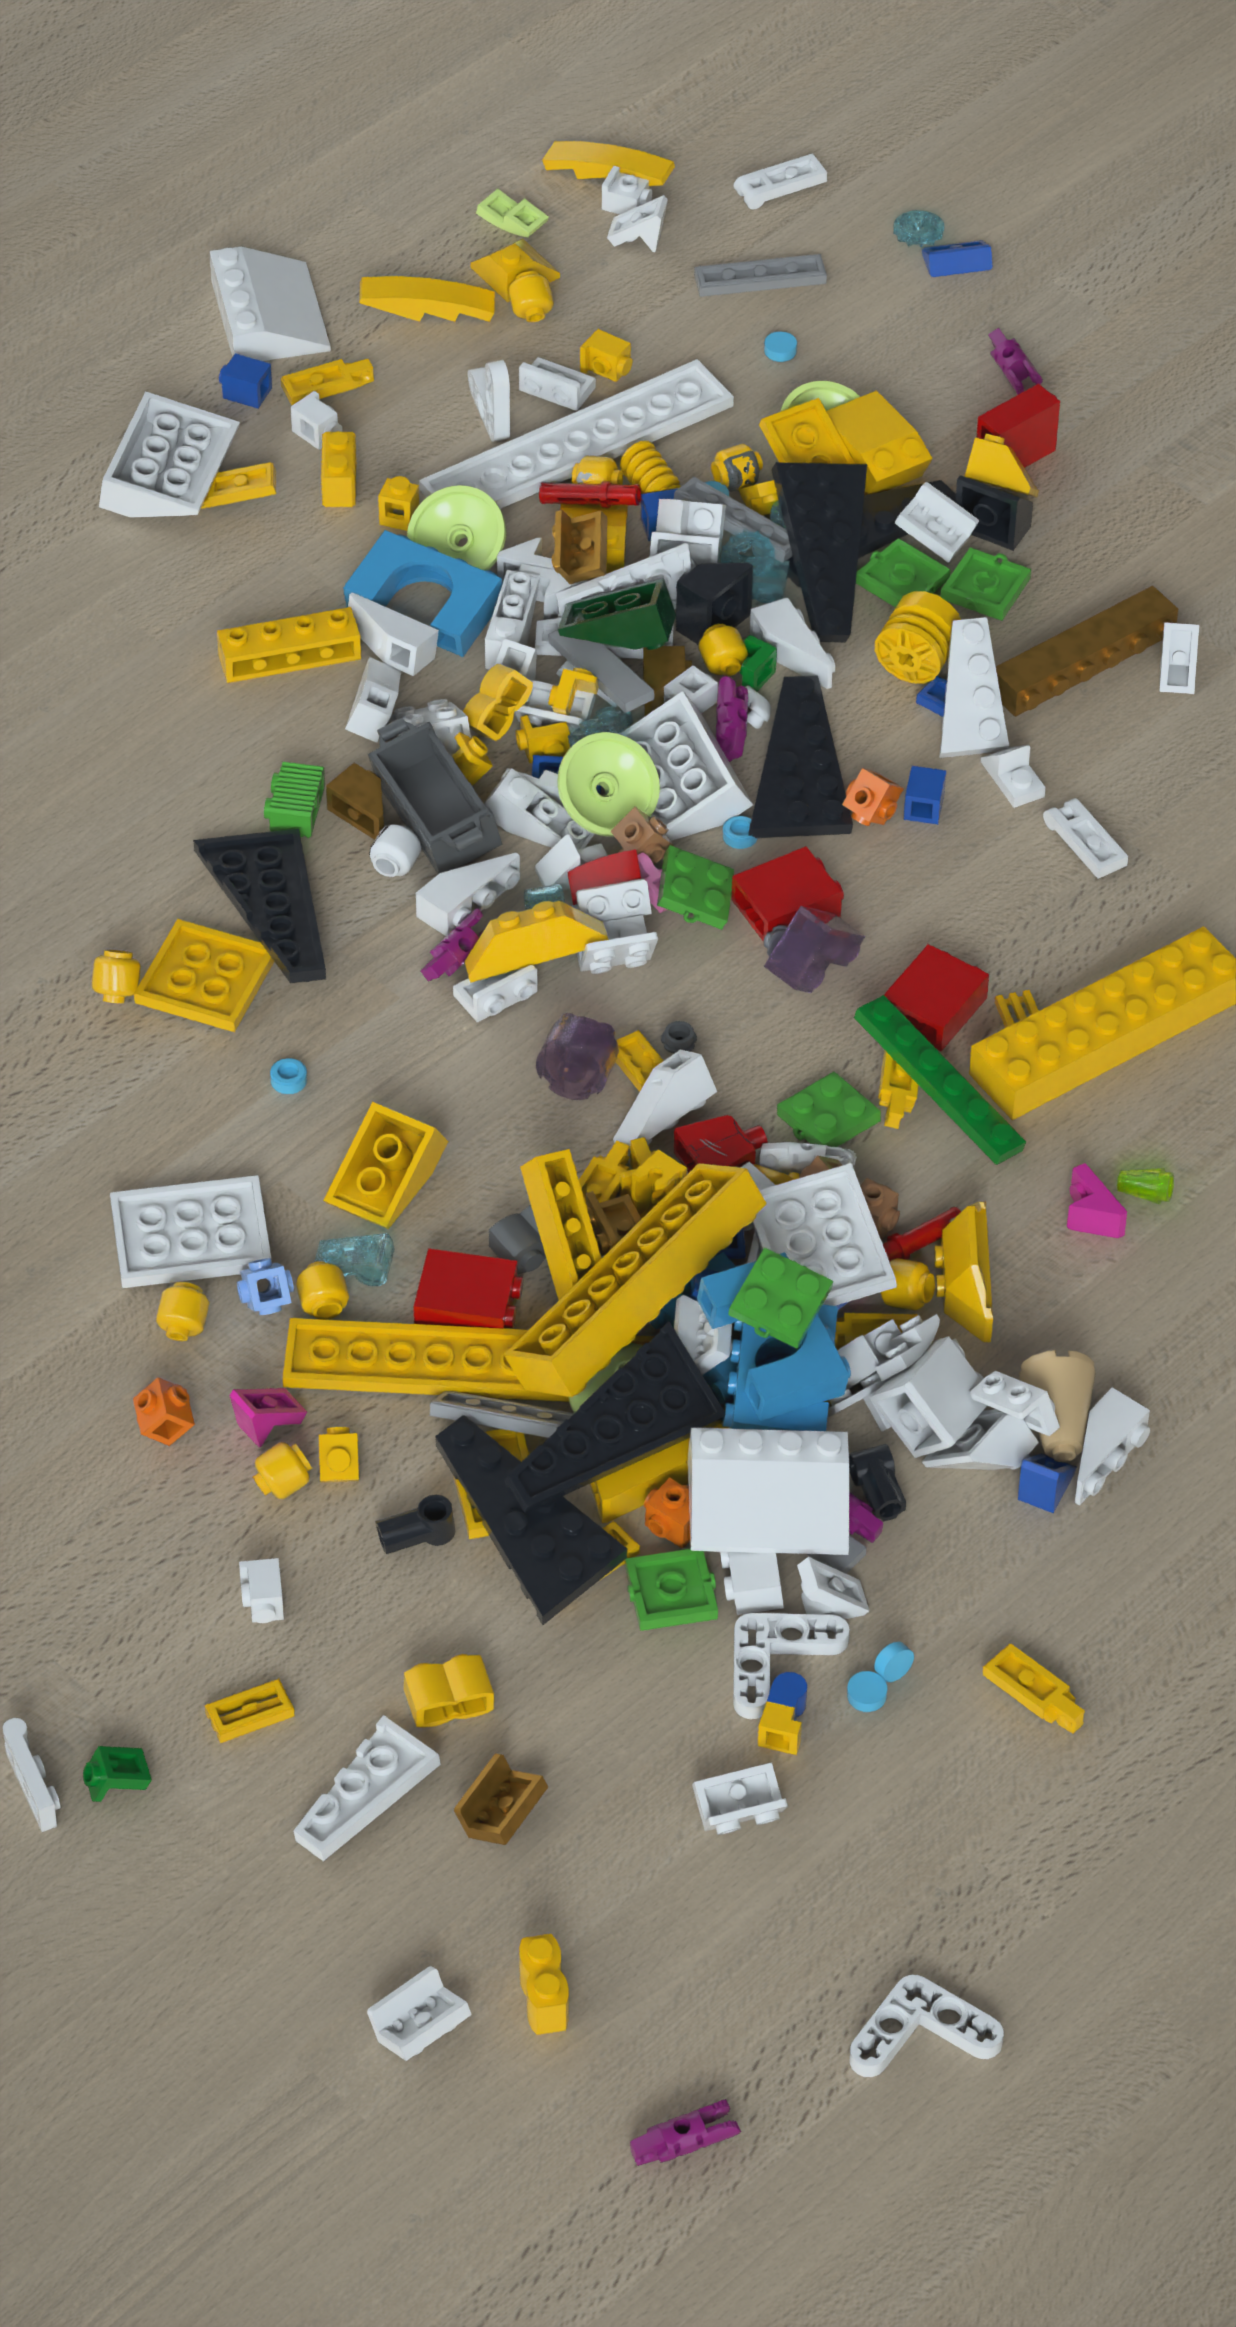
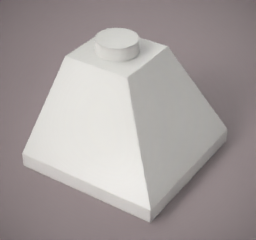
(989, 1443)

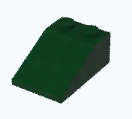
(622, 618)

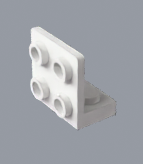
(443, 716)
(626, 945)

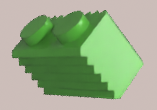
(295, 798)

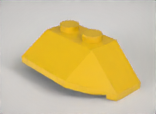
(532, 938)
(966, 1271)

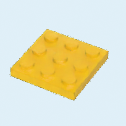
(204, 975)

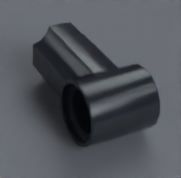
(875, 1473)
(418, 1525)

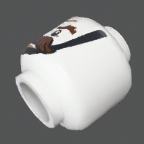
(395, 850)

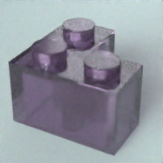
(809, 947)

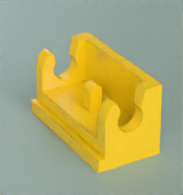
(654, 1181)

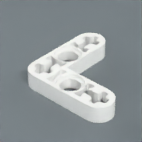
(492, 397)
(770, 1641)
(915, 2013)

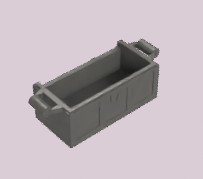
(433, 796)

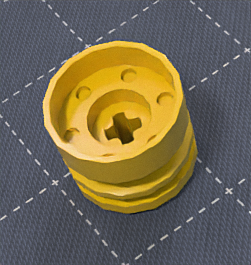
(916, 637)

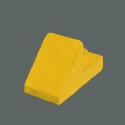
(760, 497)

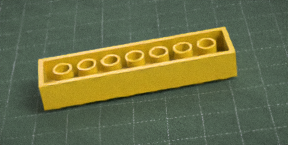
(1105, 1023)
(635, 1280)

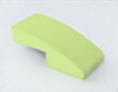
(510, 216)

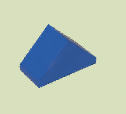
(1044, 1481)

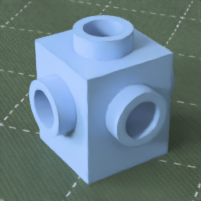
(277, 1292)

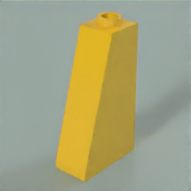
(630, 1486)

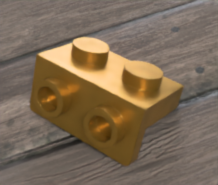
(580, 546)
(611, 1219)
(498, 1801)

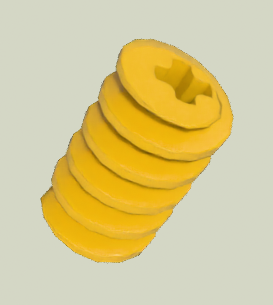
(646, 467)

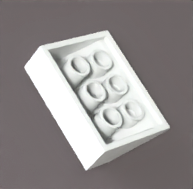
(267, 304)
(166, 459)
(693, 772)
(768, 1491)

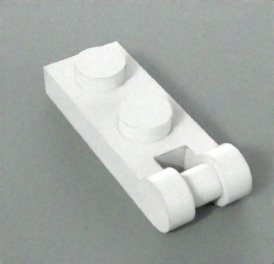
(780, 180)
(1086, 838)
(30, 1774)

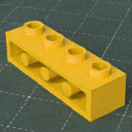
(289, 644)
(561, 1218)

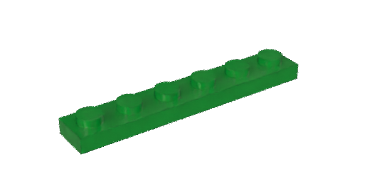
(940, 1080)

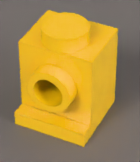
(606, 355)
(400, 495)

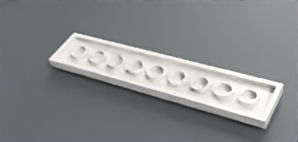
(600, 430)

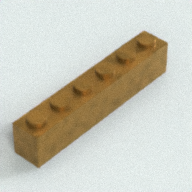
(1084, 650)

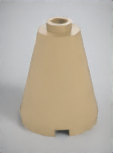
(1070, 1387)

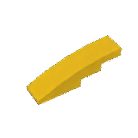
(597, 160)
(418, 295)

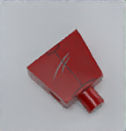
(717, 1143)

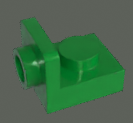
(759, 664)
(116, 1770)

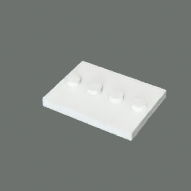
(829, 1230)
(189, 1231)

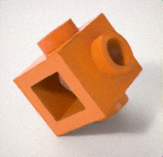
(872, 797)
(163, 1411)
(668, 1512)

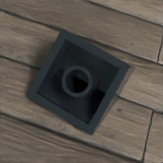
(1001, 515)
(713, 596)

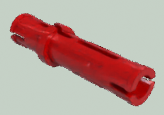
(597, 494)
(915, 1239)

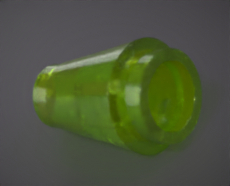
(1148, 1184)

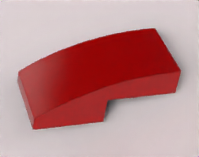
(604, 871)

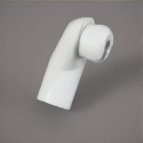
(759, 708)

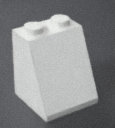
(931, 1399)

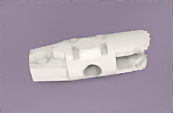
(795, 1156)

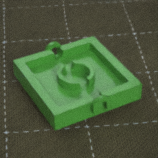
(901, 571)
(986, 584)
(695, 887)
(828, 1112)
(780, 1298)
(671, 1589)

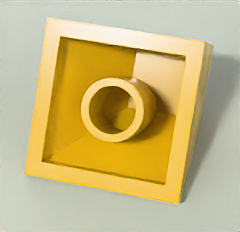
(503, 265)
(998, 466)

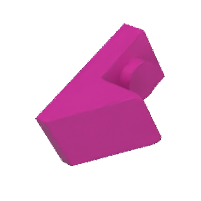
(1094, 1206)
(262, 1409)

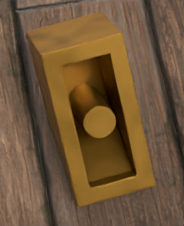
(660, 668)
(357, 799)

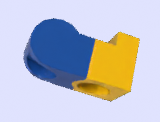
(784, 1704)

